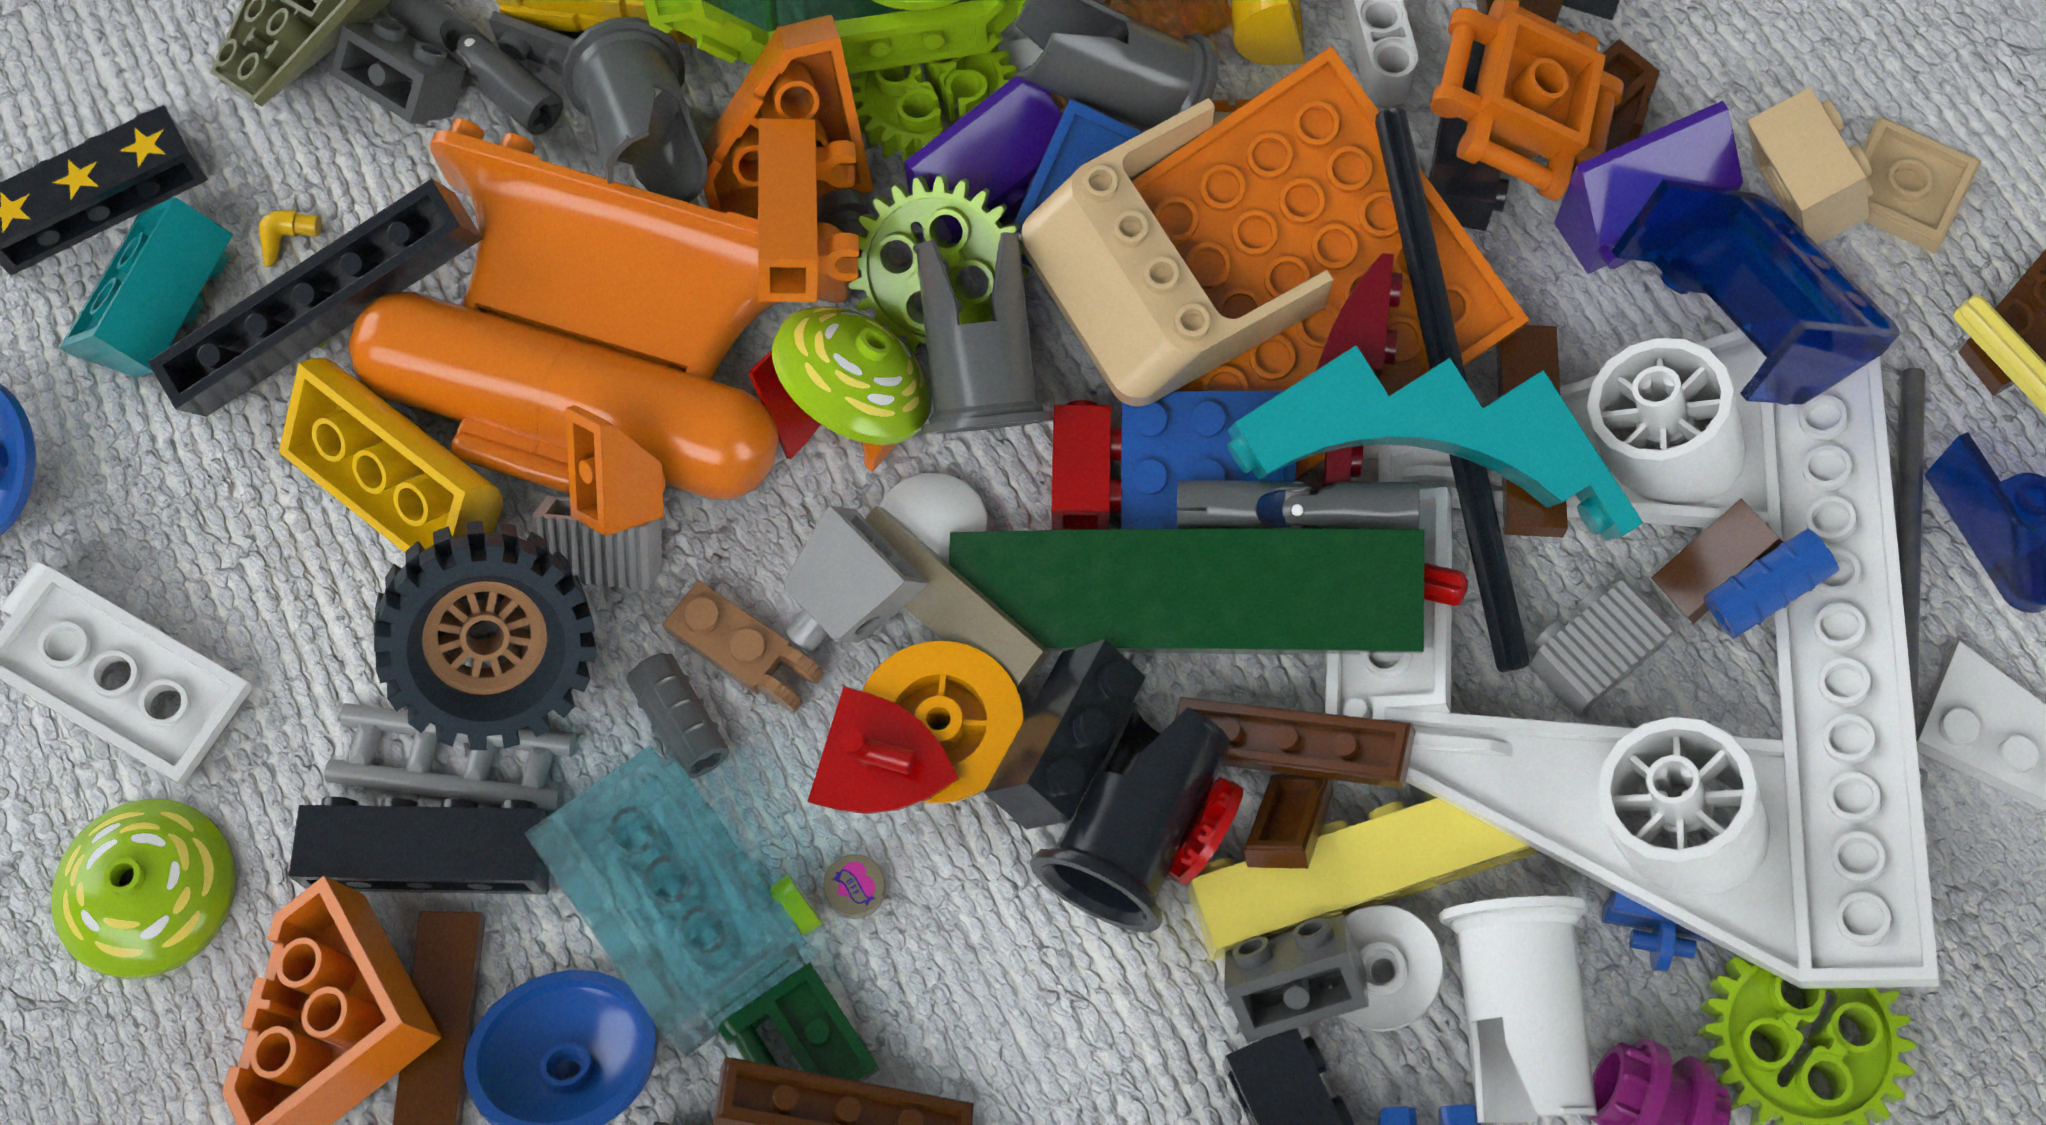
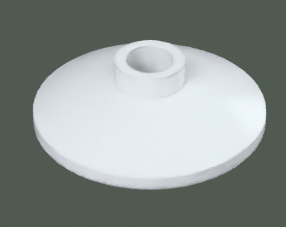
(1404, 940)

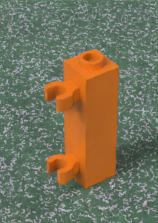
(787, 211)

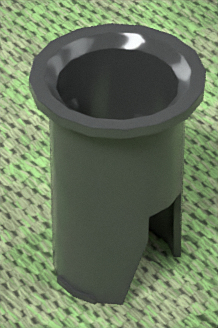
(1116, 61)
(612, 84)
(981, 368)

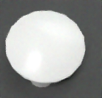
(935, 506)

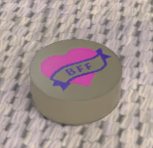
(854, 886)

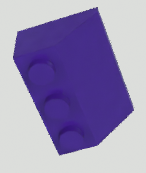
(993, 147)
(1617, 184)

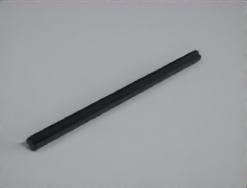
(1441, 344)

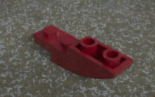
(1364, 325)

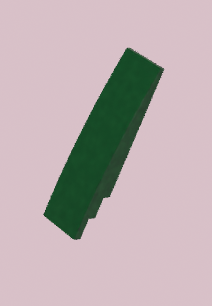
(1206, 588)

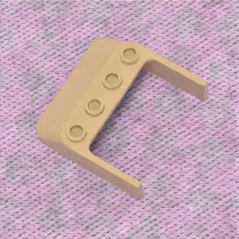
(1128, 284)

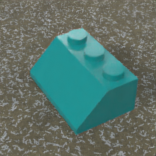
(149, 288)

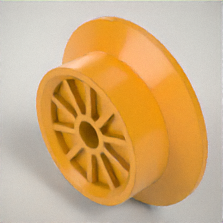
(958, 688)

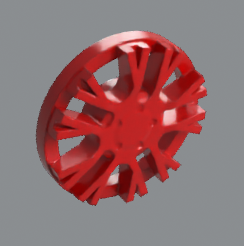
(1207, 830)

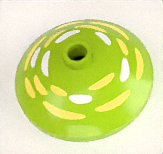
(852, 375)
(168, 909)

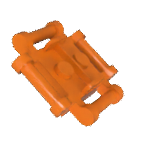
(1533, 95)

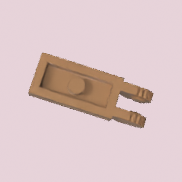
(739, 644)

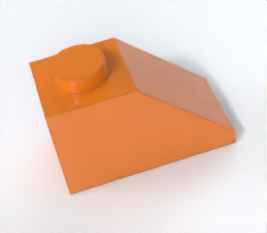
(610, 475)

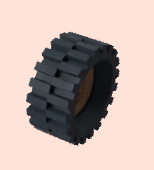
(474, 698)

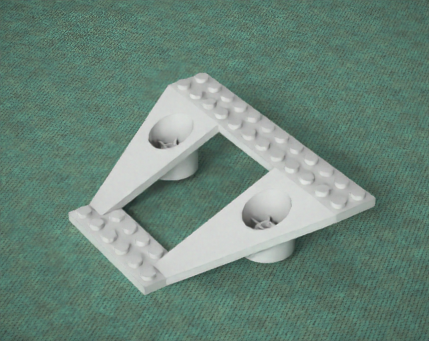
(1829, 837)

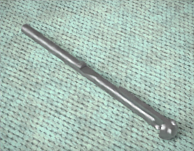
(1910, 516)

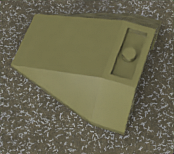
(281, 40)

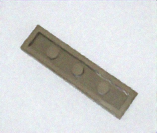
(960, 610)

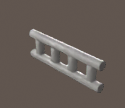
(418, 777)

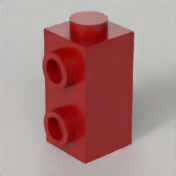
(1081, 466)

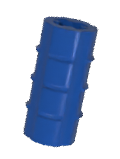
(1771, 583)

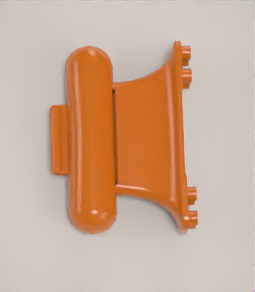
(585, 304)

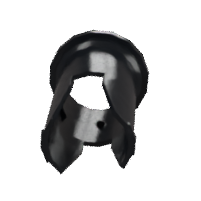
(1134, 819)

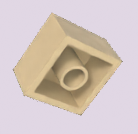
(1810, 165)

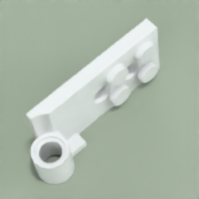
(65, 639)

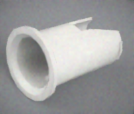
(1524, 1007)

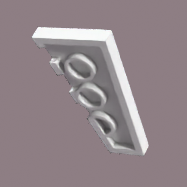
(1986, 727)

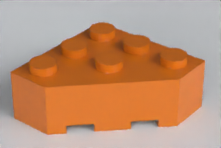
(793, 78)
(326, 1016)

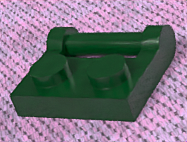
(809, 1025)

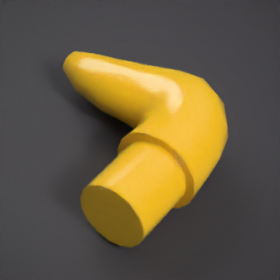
(281, 223)

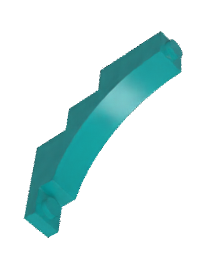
(1520, 435)

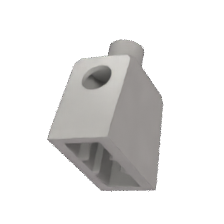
(847, 581)

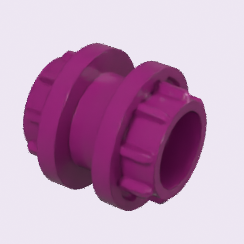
(1643, 1088)

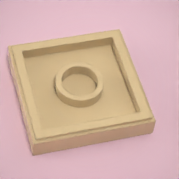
(1915, 183)

